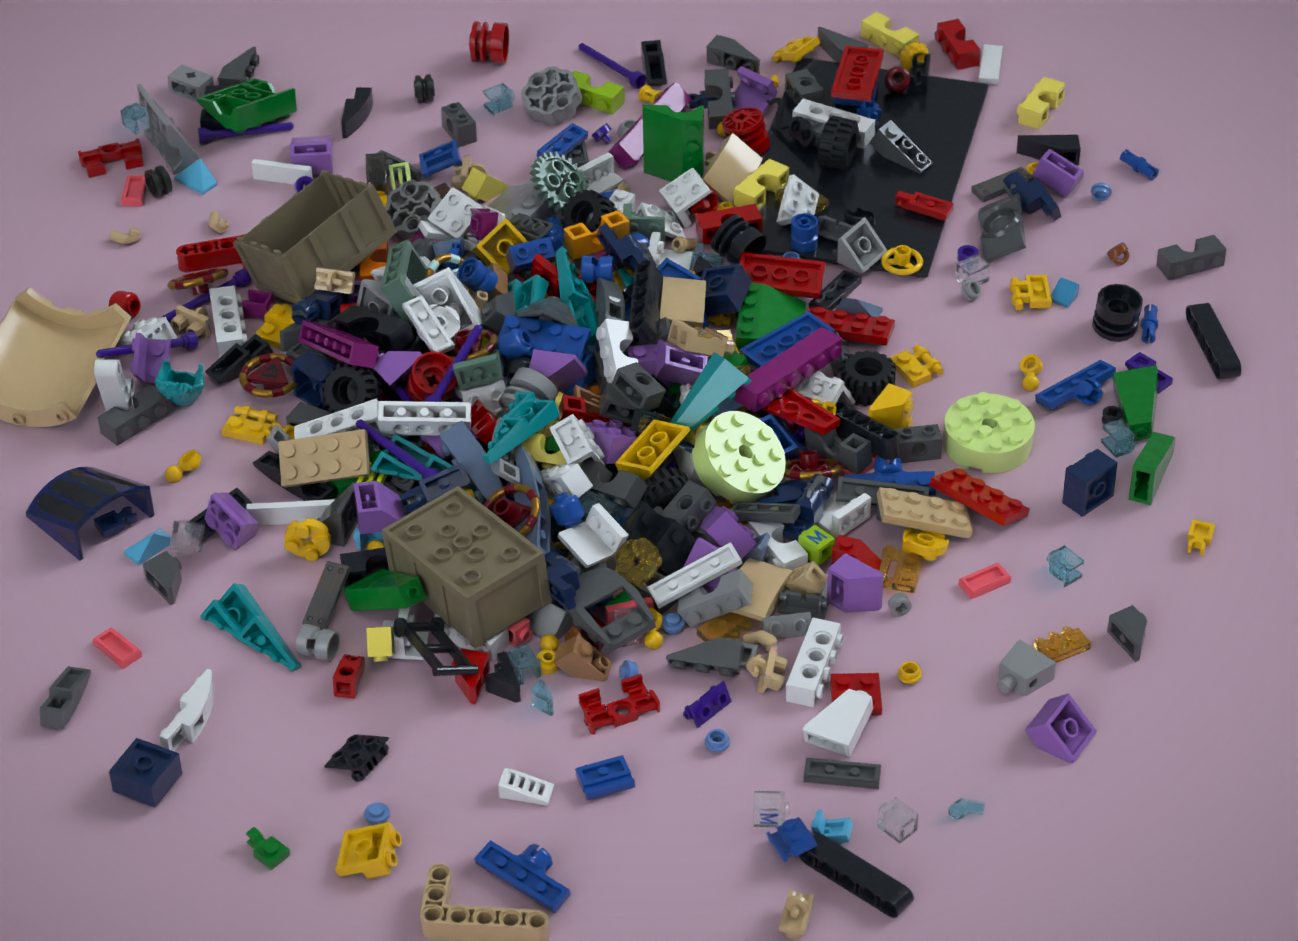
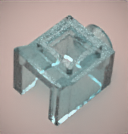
(500, 98)
(131, 114)
(1120, 439)
(1064, 564)
(522, 659)

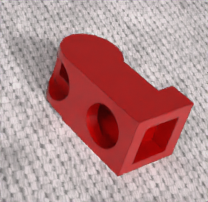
(348, 676)

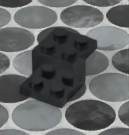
(665, 533)

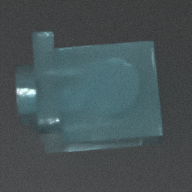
(713, 259)

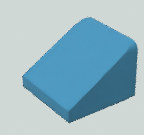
(1065, 292)

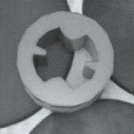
(899, 604)

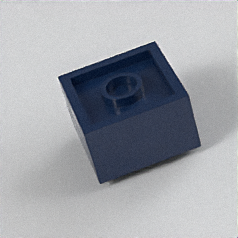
(725, 289)
(309, 374)
(1089, 482)
(145, 772)

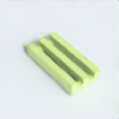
(399, 166)

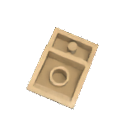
(730, 167)
(683, 300)
(767, 584)

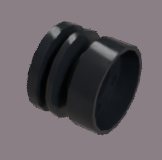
(737, 237)
(1117, 312)

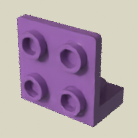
(753, 90)
(148, 357)

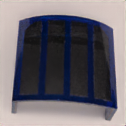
(76, 496)

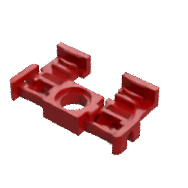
(111, 152)
(636, 704)

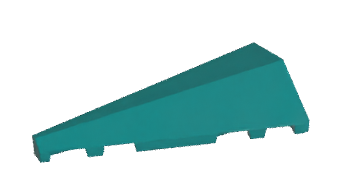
(528, 291)
(576, 295)
(713, 386)
(523, 420)
(391, 465)
(245, 620)

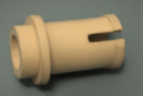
(681, 244)

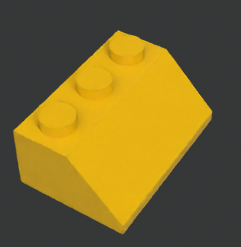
(651, 448)

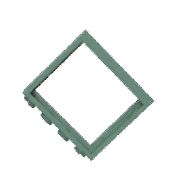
(402, 262)

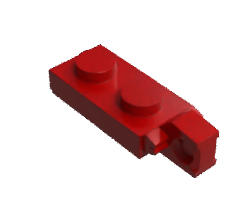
(924, 205)

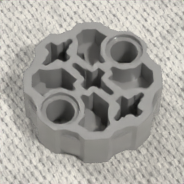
(551, 95)
(410, 205)

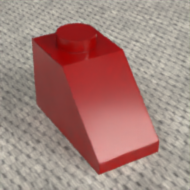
(856, 549)
(473, 684)

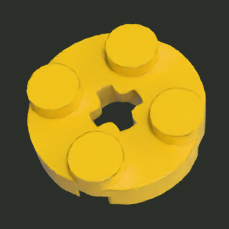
(924, 543)
(308, 549)

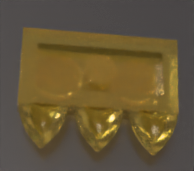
(724, 626)
(1063, 645)

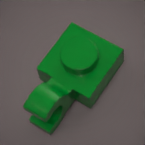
(269, 851)

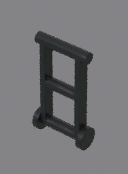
(436, 627)

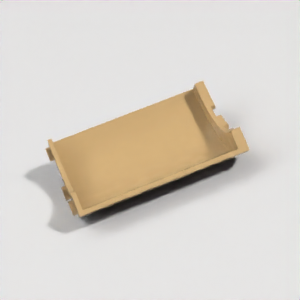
(51, 358)

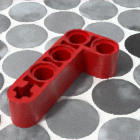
(208, 255)

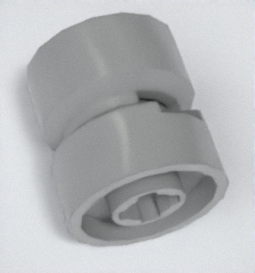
(317, 642)

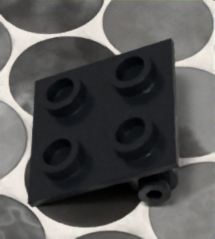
(359, 755)

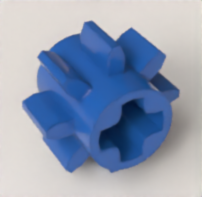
(870, 110)

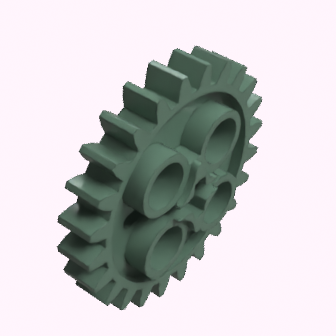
(548, 177)

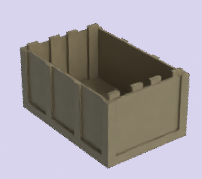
(323, 226)
(469, 565)

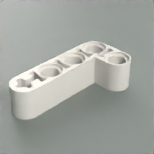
(113, 386)

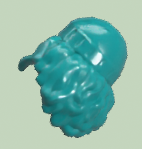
(178, 386)

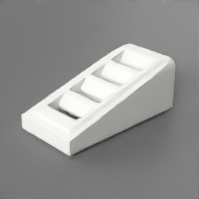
(510, 789)

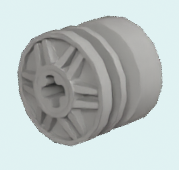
(528, 381)

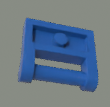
(440, 158)

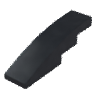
(270, 466)

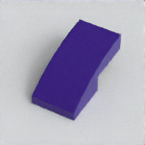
(1141, 361)

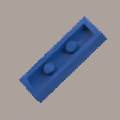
(565, 141)

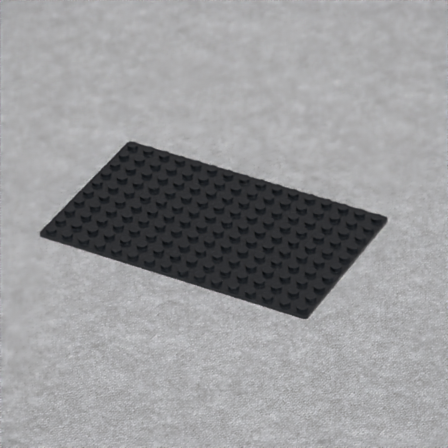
(935, 122)

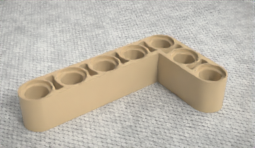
(474, 923)

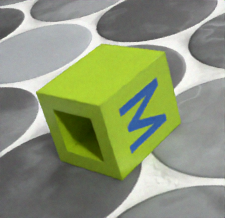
(817, 544)

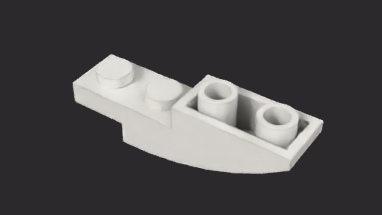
(194, 713)

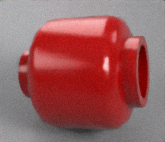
(127, 301)

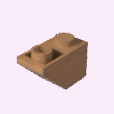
(582, 660)

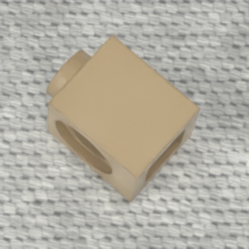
(807, 579)

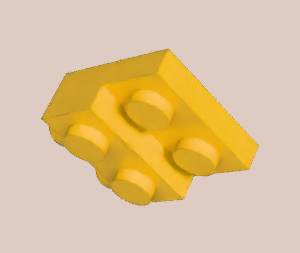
(275, 320)
(369, 851)

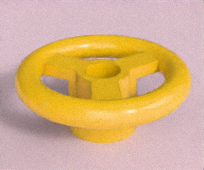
(902, 258)

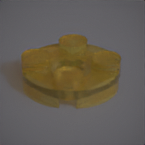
(648, 565)

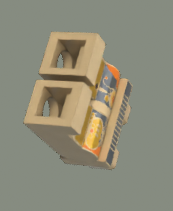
(699, 340)

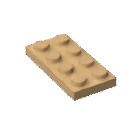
(324, 458)
(924, 512)

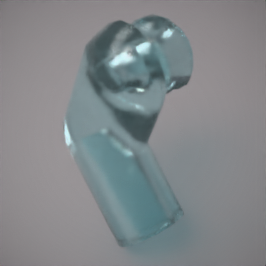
(964, 806)

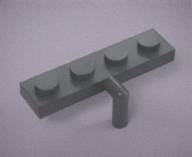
(851, 488)

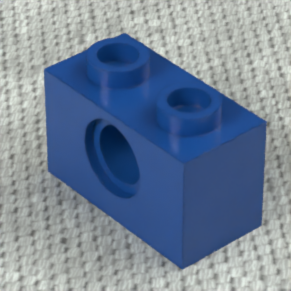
(521, 255)

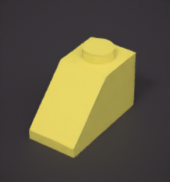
(482, 186)
(380, 642)

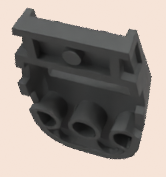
(595, 587)

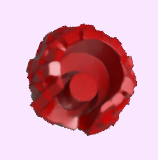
(705, 205)

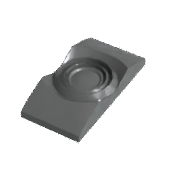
(1002, 228)

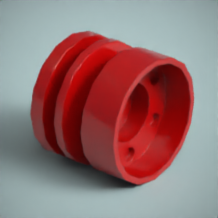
(486, 42)
(749, 127)
(429, 370)

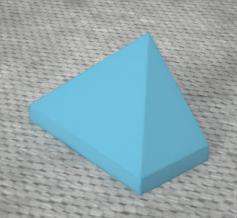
(197, 177)
(148, 546)

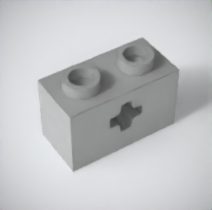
(189, 82)

